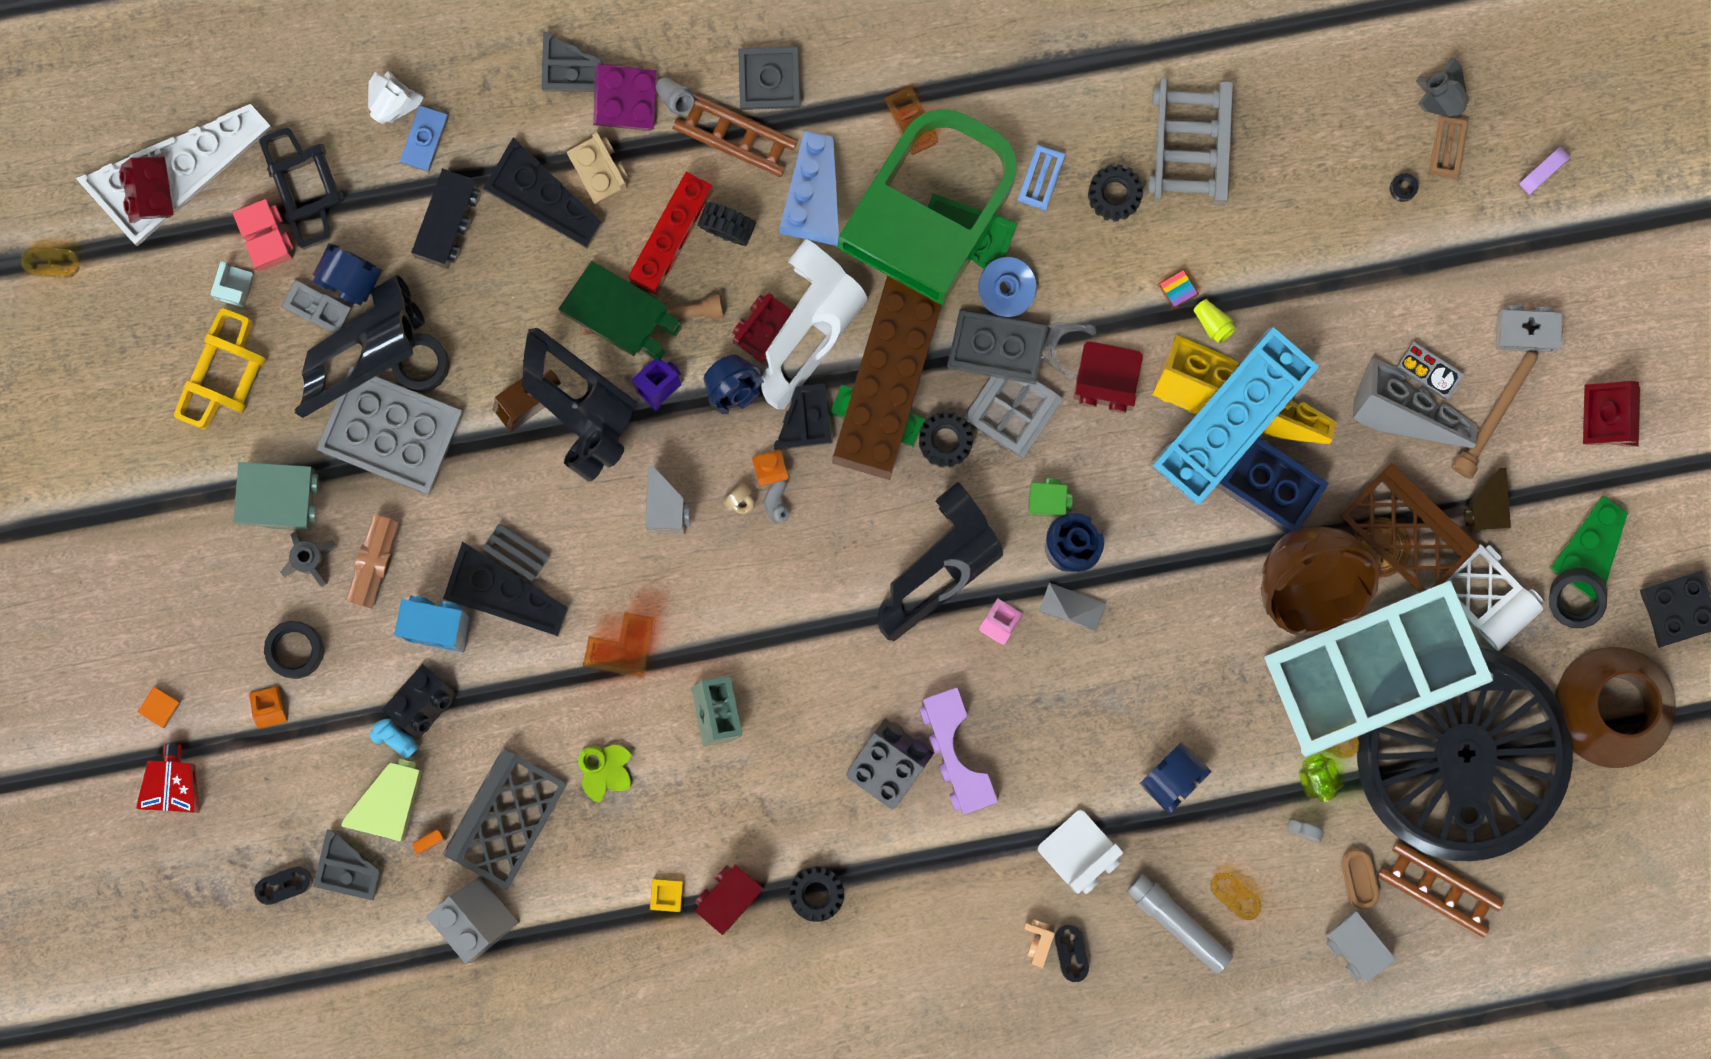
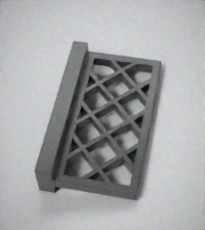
(482, 804)

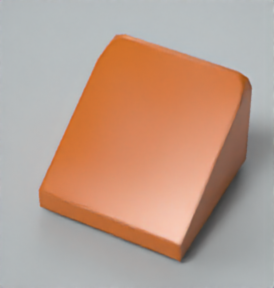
(267, 707)

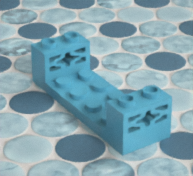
(1235, 416)

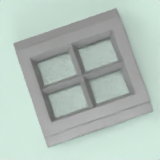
(1013, 412)

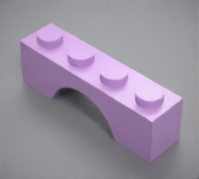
(970, 788)

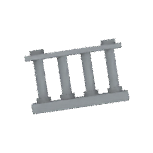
(1217, 129)

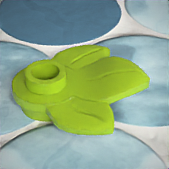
(607, 774)

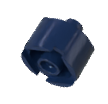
(347, 273)
(1175, 777)

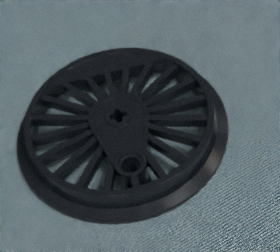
(1471, 781)

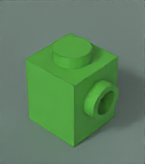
(1049, 499)

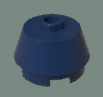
(732, 383)
(1073, 543)

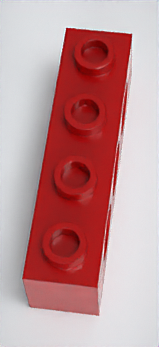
(671, 233)

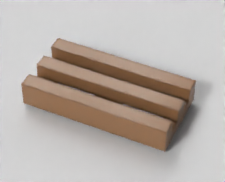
(1443, 171)

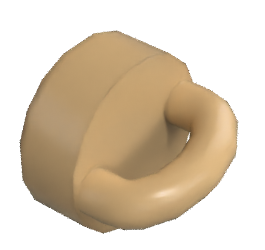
(737, 495)

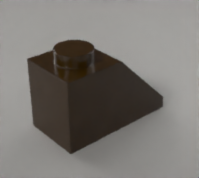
(1490, 506)

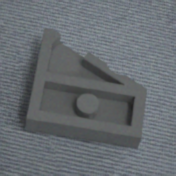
(566, 67)
(345, 869)

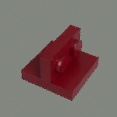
(1612, 414)

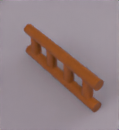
(743, 151)
(1445, 907)

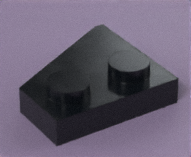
(807, 420)

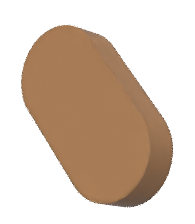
(1360, 879)

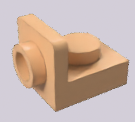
(1039, 949)

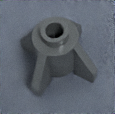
(1445, 91)
(314, 562)

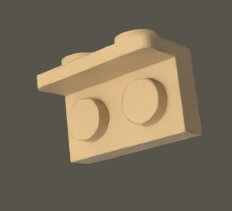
(597, 168)

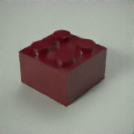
(728, 899)

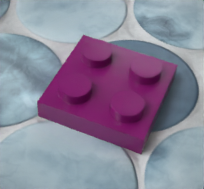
(624, 97)

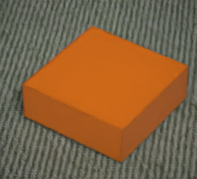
(158, 707)
(428, 841)

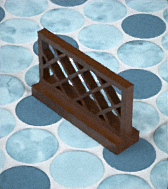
(1423, 509)

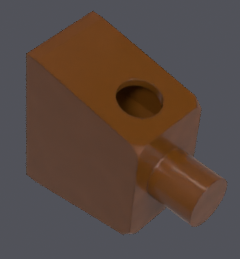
(515, 406)

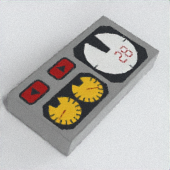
(1430, 371)

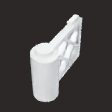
(1511, 611)

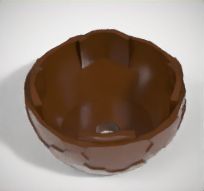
(1318, 580)

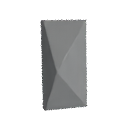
(1072, 607)

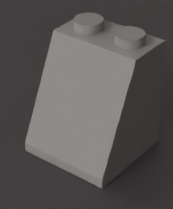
(472, 920)

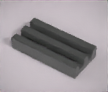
(494, 539)

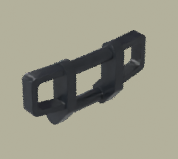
(278, 170)

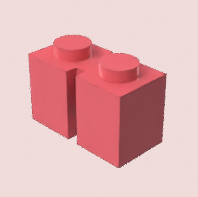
(263, 235)

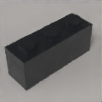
(446, 219)

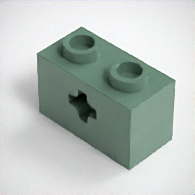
(716, 711)

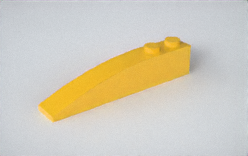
(1195, 374)

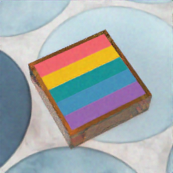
(1178, 289)

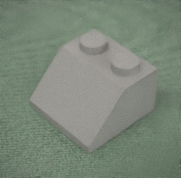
(665, 506)

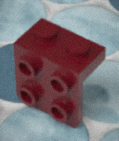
(1108, 377)

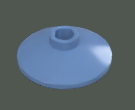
(1020, 284)

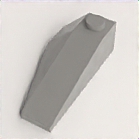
(1397, 407)

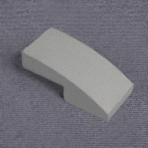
(315, 307)

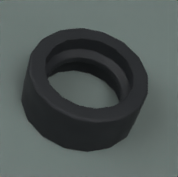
(438, 376)
(1578, 620)
(271, 644)

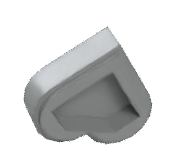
(1305, 830)

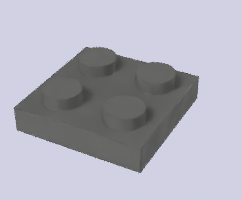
(769, 78)

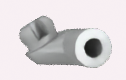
(773, 503)

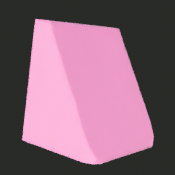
(1000, 621)

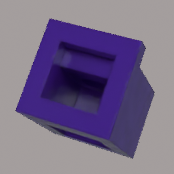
(657, 382)

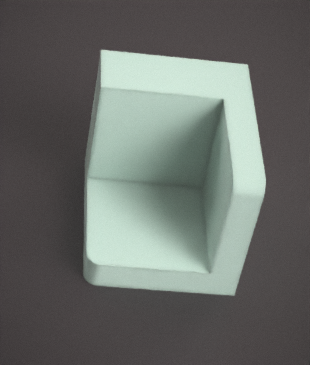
(231, 285)

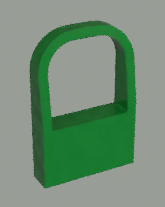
(911, 239)

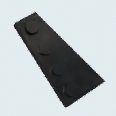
(534, 191)
(494, 590)

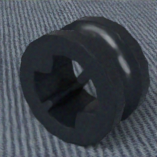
(1394, 189)

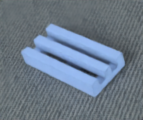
(1033, 202)

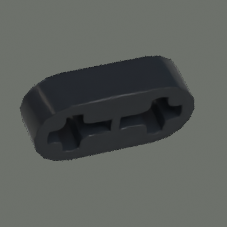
(286, 892)
(1064, 955)

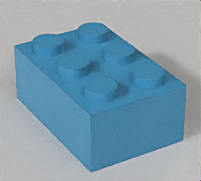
(432, 625)

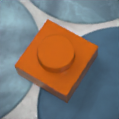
(769, 468)

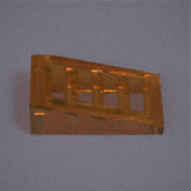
(927, 139)

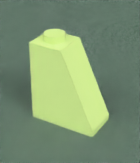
(387, 803)

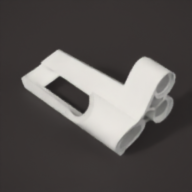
(827, 304)

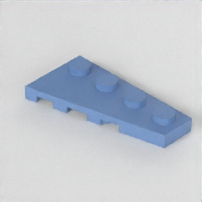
(812, 194)

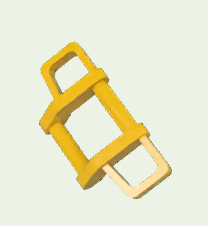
(216, 399)

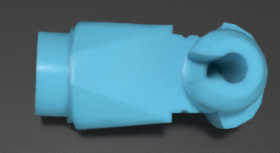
(394, 737)

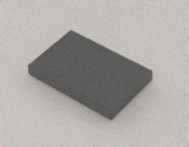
(997, 346)

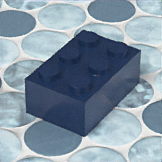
(1273, 486)

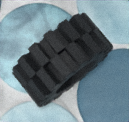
(1128, 180)
(726, 223)
(940, 457)
(798, 888)

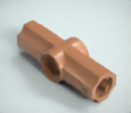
(373, 561)

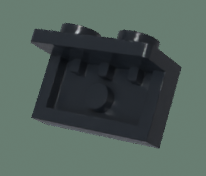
(420, 702)

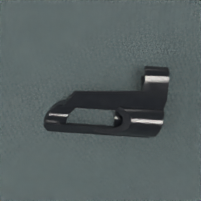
(385, 339)
(595, 417)
(963, 551)

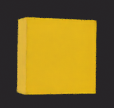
(666, 895)

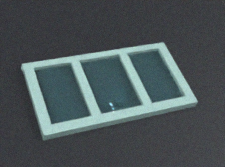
(1378, 669)

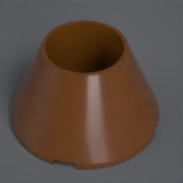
(1579, 696)

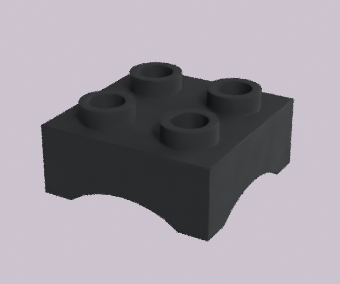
(1678, 608)

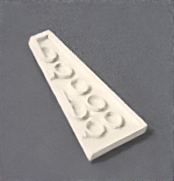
(190, 162)

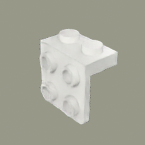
(1080, 852)

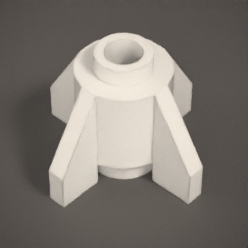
(390, 98)

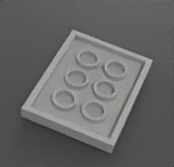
(391, 432)

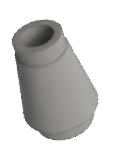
(675, 96)

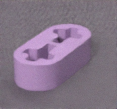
(1544, 170)

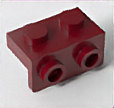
(146, 188)
(761, 327)

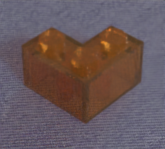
(628, 655)

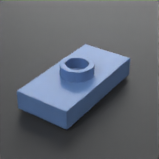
(424, 138)

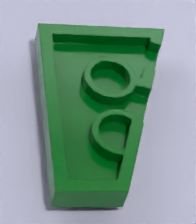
(997, 238)
(1593, 544)

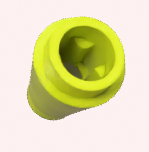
(1215, 322)

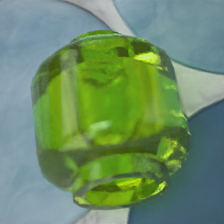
(1320, 777)

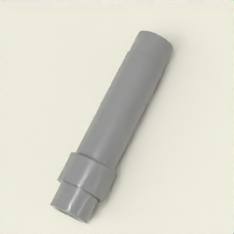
(1156, 903)

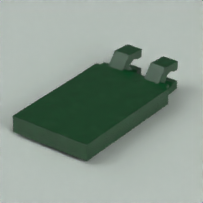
(618, 312)

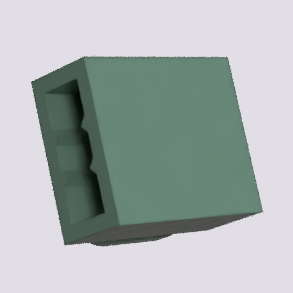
(275, 496)

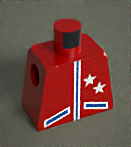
(169, 784)

